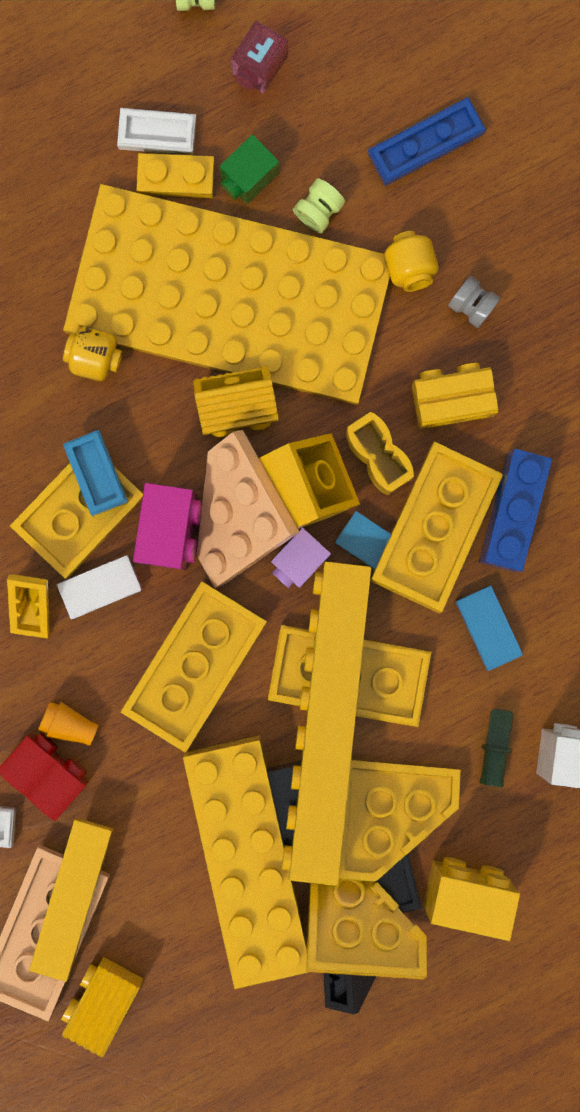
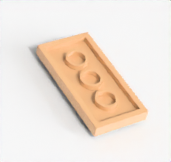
(20, 935)

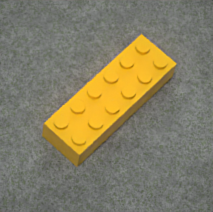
(245, 860)

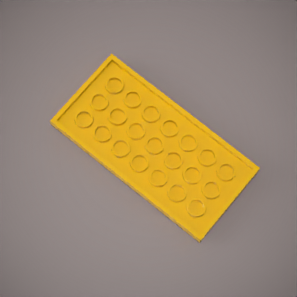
(229, 293)

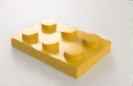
(62, 526)

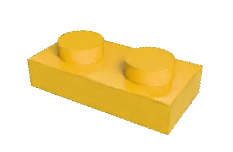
(175, 175)

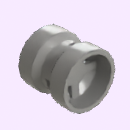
(466, 297)

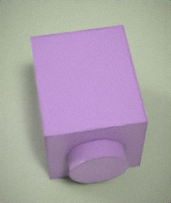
(299, 559)

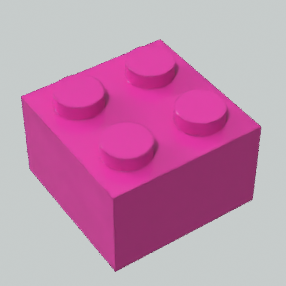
(167, 527)

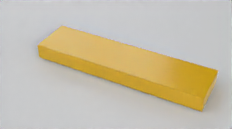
(71, 899)

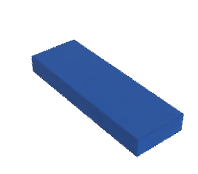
(426, 141)

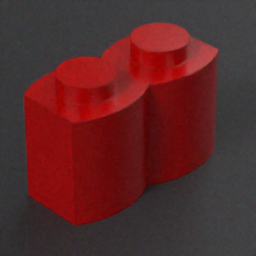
(44, 775)

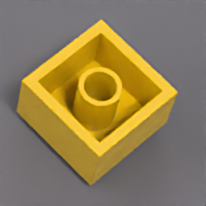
(311, 479)
(471, 899)

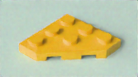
(391, 813)
(362, 933)

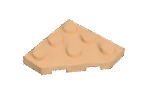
(239, 511)

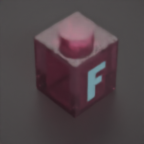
(259, 57)

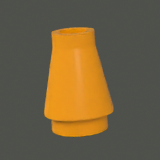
(67, 724)

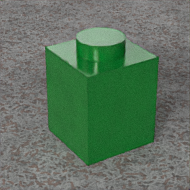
(248, 170)

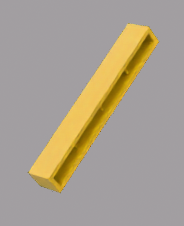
(329, 724)

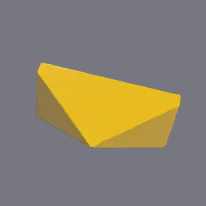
(28, 605)

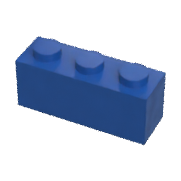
(515, 510)

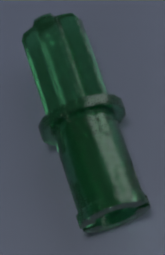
(496, 747)

